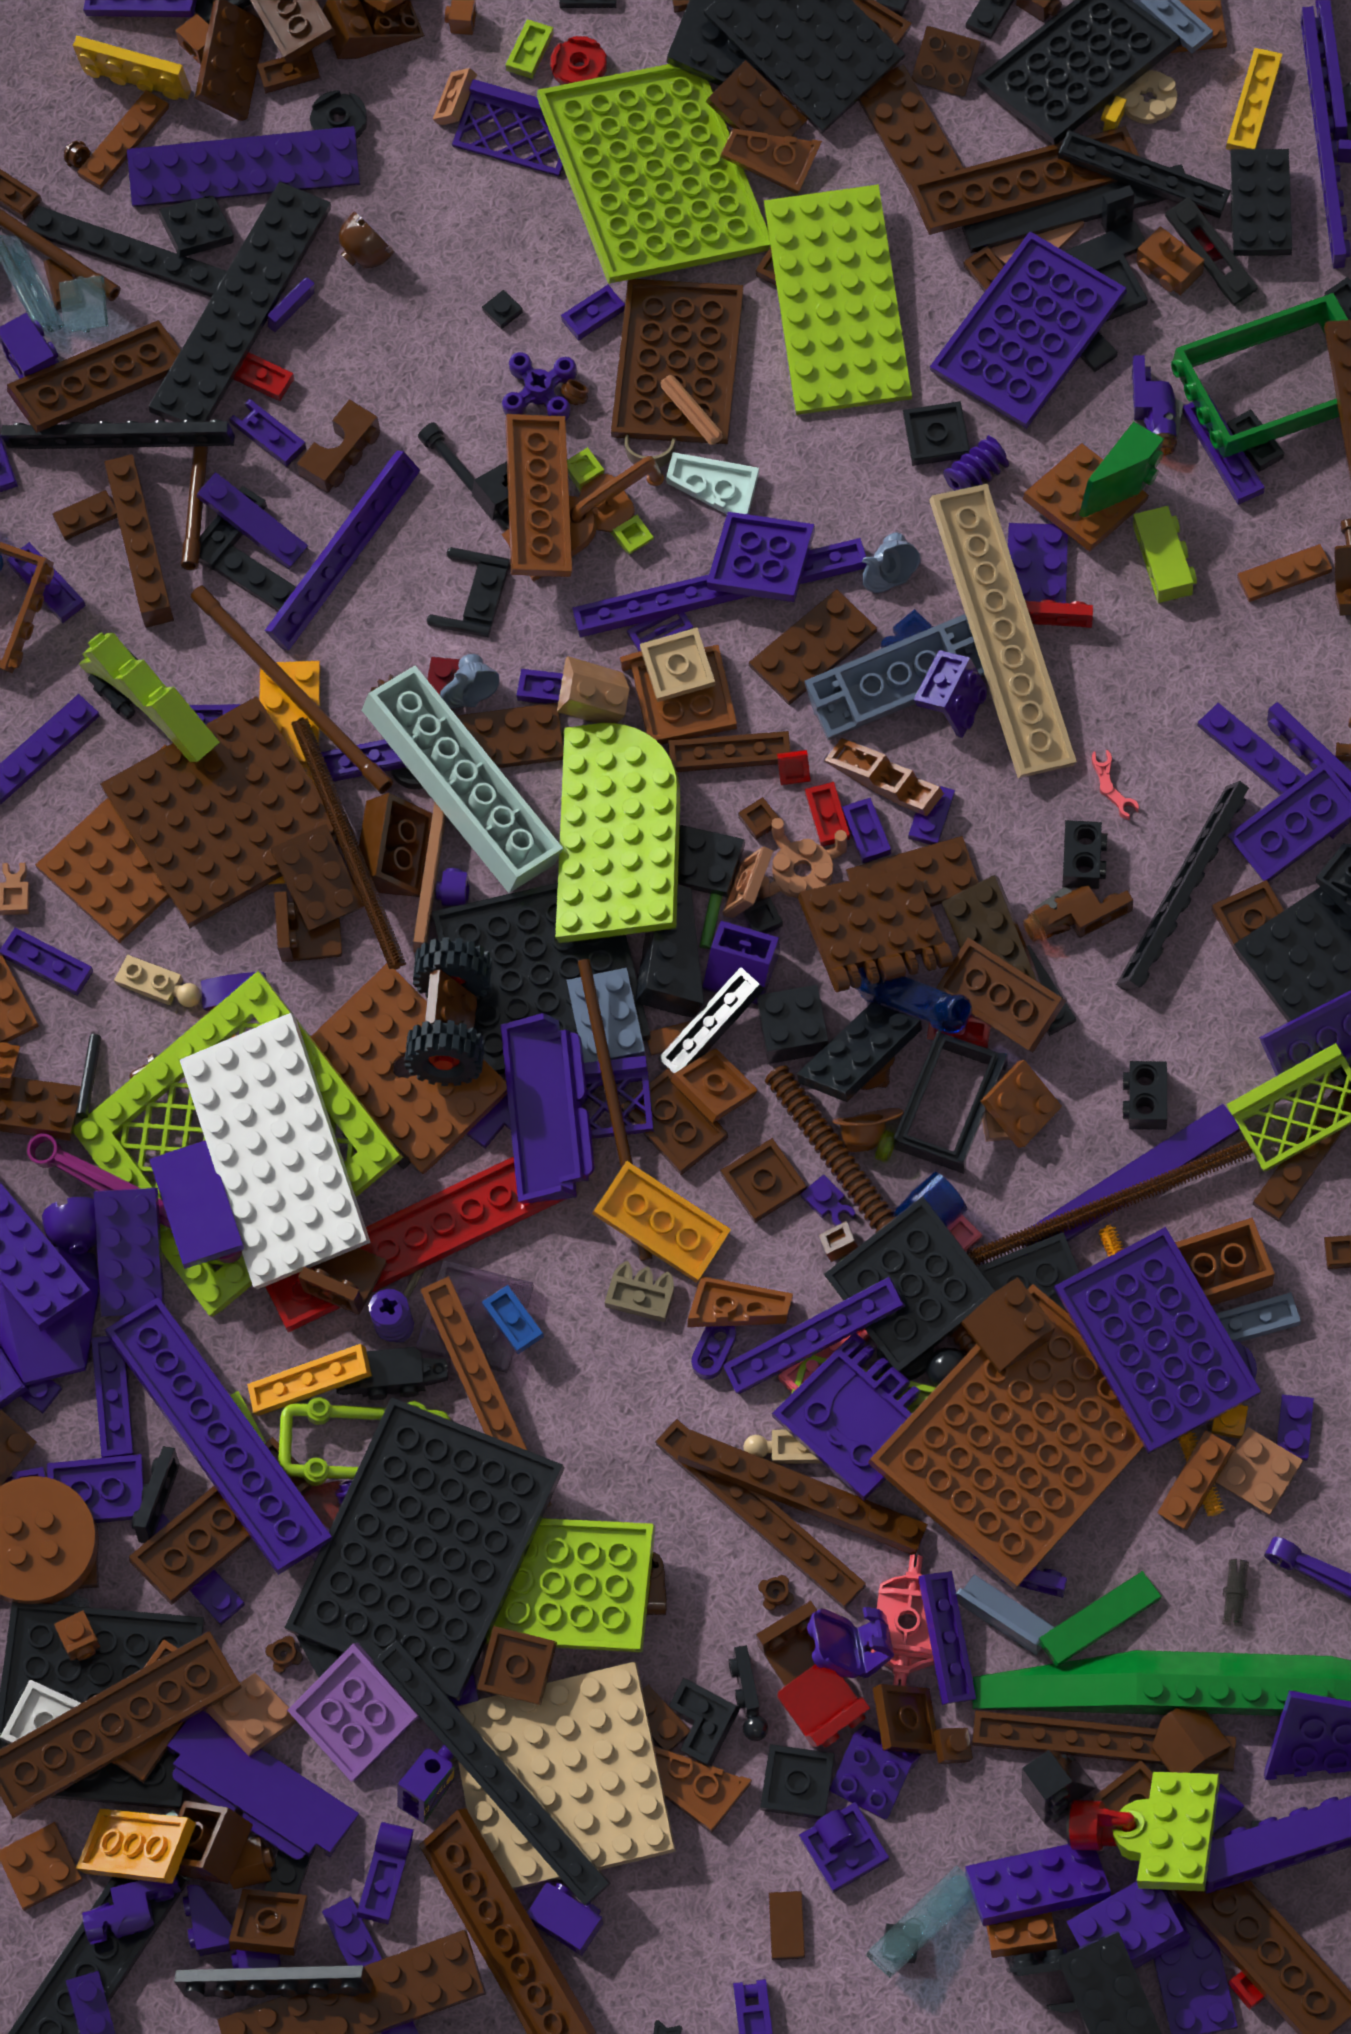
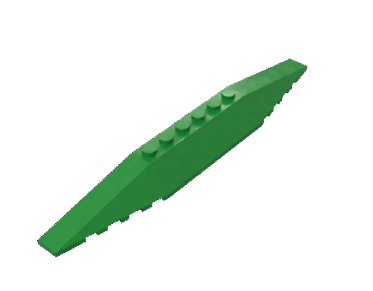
(1165, 1681)

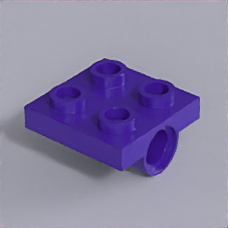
(843, 1846)

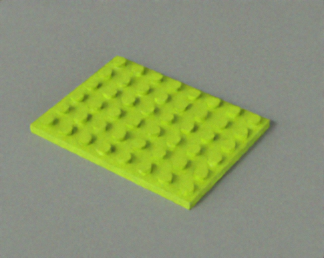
(652, 172)

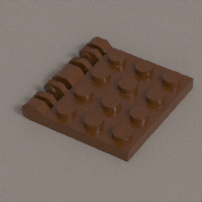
(873, 924)

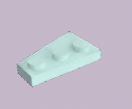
(714, 482)

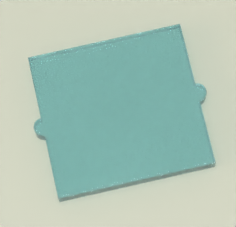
(83, 304)

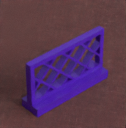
(512, 102)
(625, 1071)

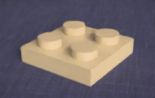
(677, 664)

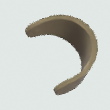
(661, 459)

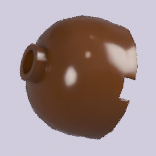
(362, 243)

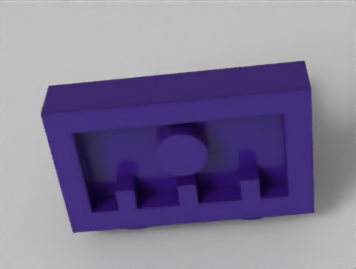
(954, 689)
(872, 1775)

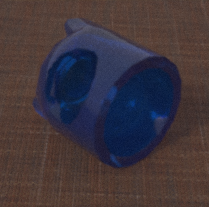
(940, 1195)

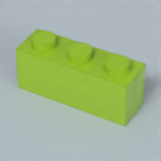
(1164, 554)

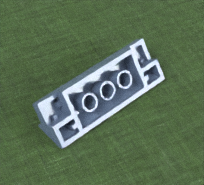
(885, 678)

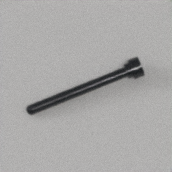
(433, 437)

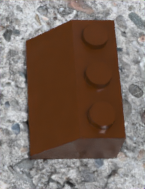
(395, 844)

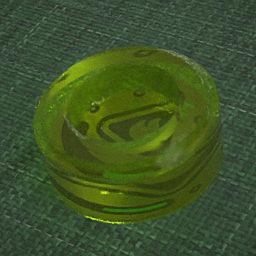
(885, 1146)

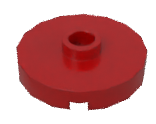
(578, 50)

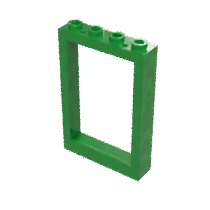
(1243, 337)

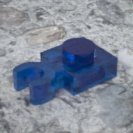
(907, 627)

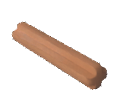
(691, 409)

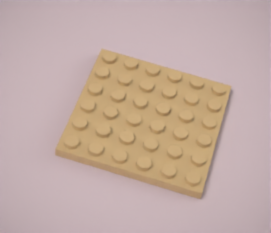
(592, 1781)

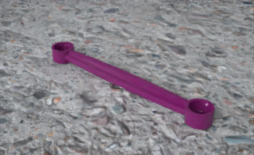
(94, 1177)

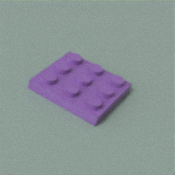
(353, 1712)

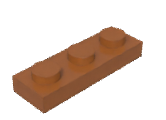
(1284, 572)
(1196, 1480)

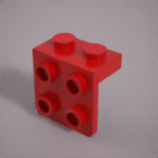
(822, 1705)

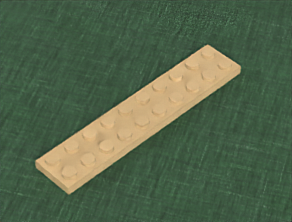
(1002, 631)

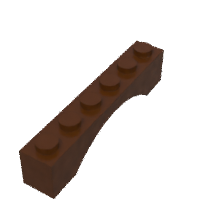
(139, 541)

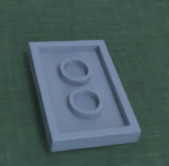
(617, 1013)

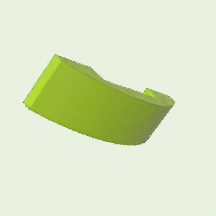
(629, 535)

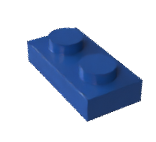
(512, 1319)

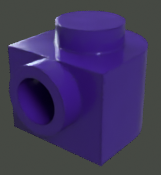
(453, 888)

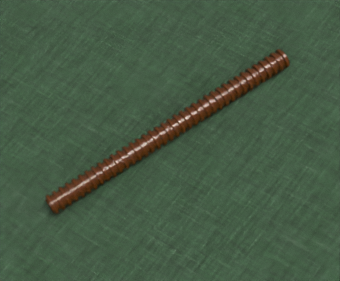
(839, 1160)

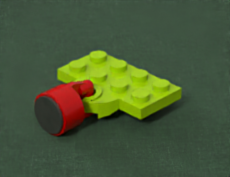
(1164, 1833)

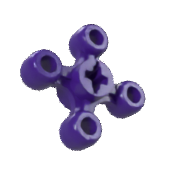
(521, 368)

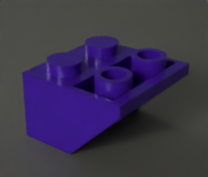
(742, 948)

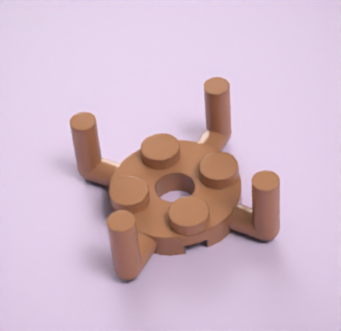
(798, 853)

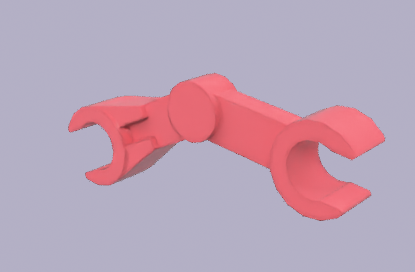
(1107, 788)

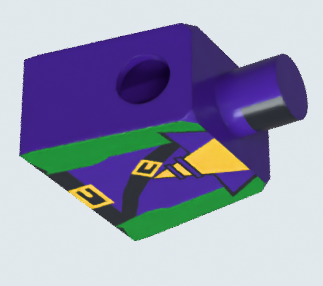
(426, 1786)

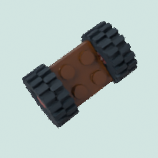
(453, 980)

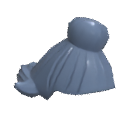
(891, 564)
(471, 683)

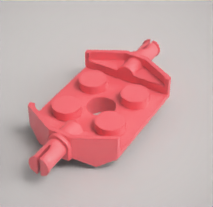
(910, 1646)

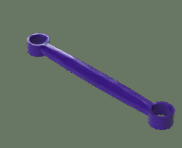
(1316, 1569)

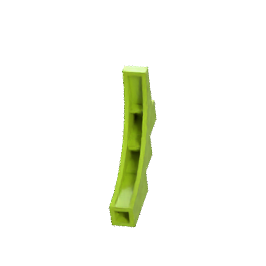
(139, 683)

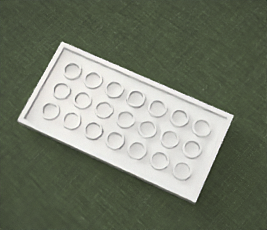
(275, 1150)

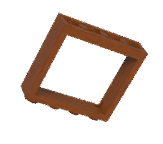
(32, 603)

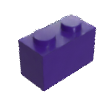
(565, 1918)

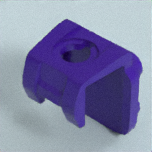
(844, 1646)

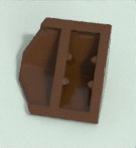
(1188, 1740)

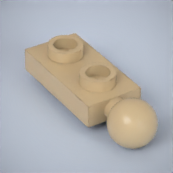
(156, 982)
(784, 1448)

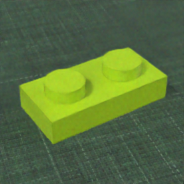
(529, 49)

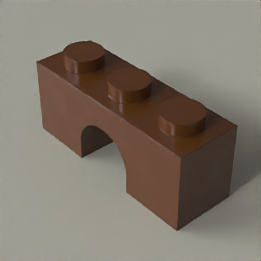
(327, 466)

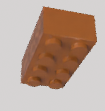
(1228, 1261)

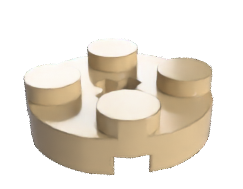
(1156, 109)

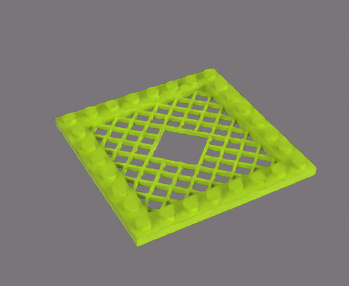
(98, 1132)

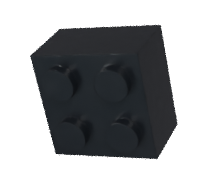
(792, 1023)

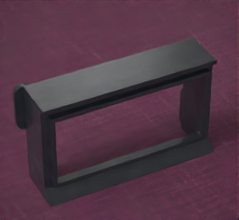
(950, 1159)

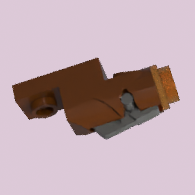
(1075, 909)

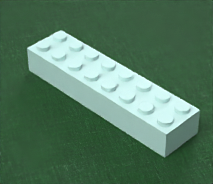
(462, 779)

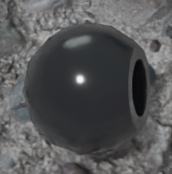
(942, 1363)

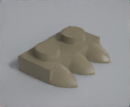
(640, 1295)

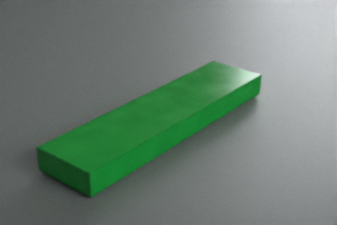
(1099, 1618)

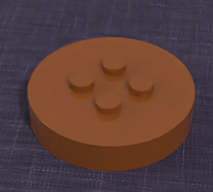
(44, 1540)

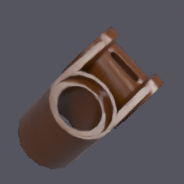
(657, 1590)

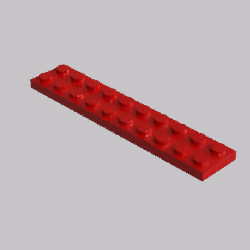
(423, 1235)

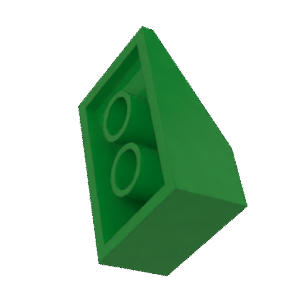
(1124, 470)

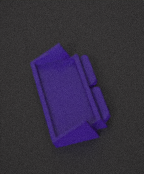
(545, 1108)
(272, 1796)

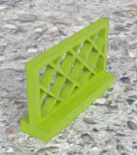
(1281, 1088)

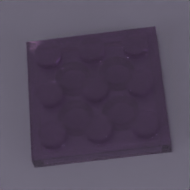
(472, 1288)

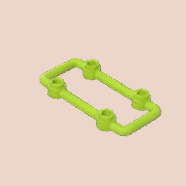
(319, 1412)

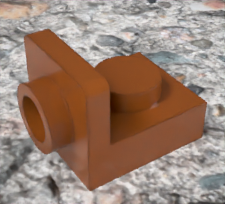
(77, 1636)

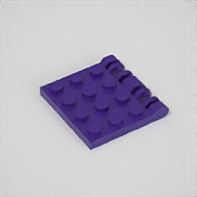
(848, 1414)

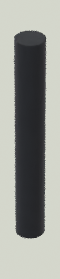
(88, 1076)

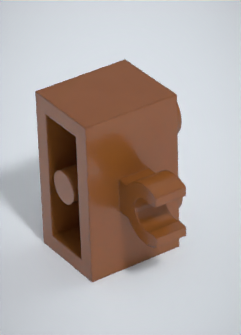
(1169, 261)

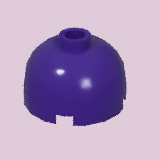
(71, 1225)

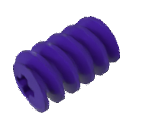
(977, 465)
(391, 1315)

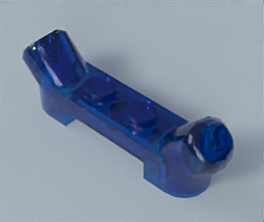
(942, 1010)

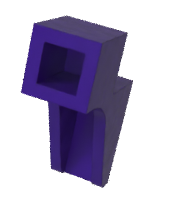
(213, 1930)

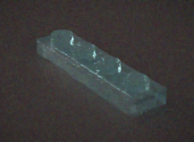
(28, 284)
(921, 1923)

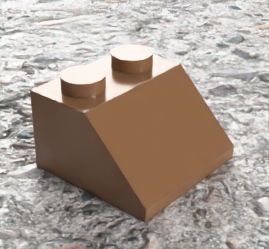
(592, 692)

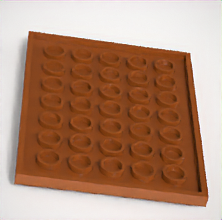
(1014, 1451)

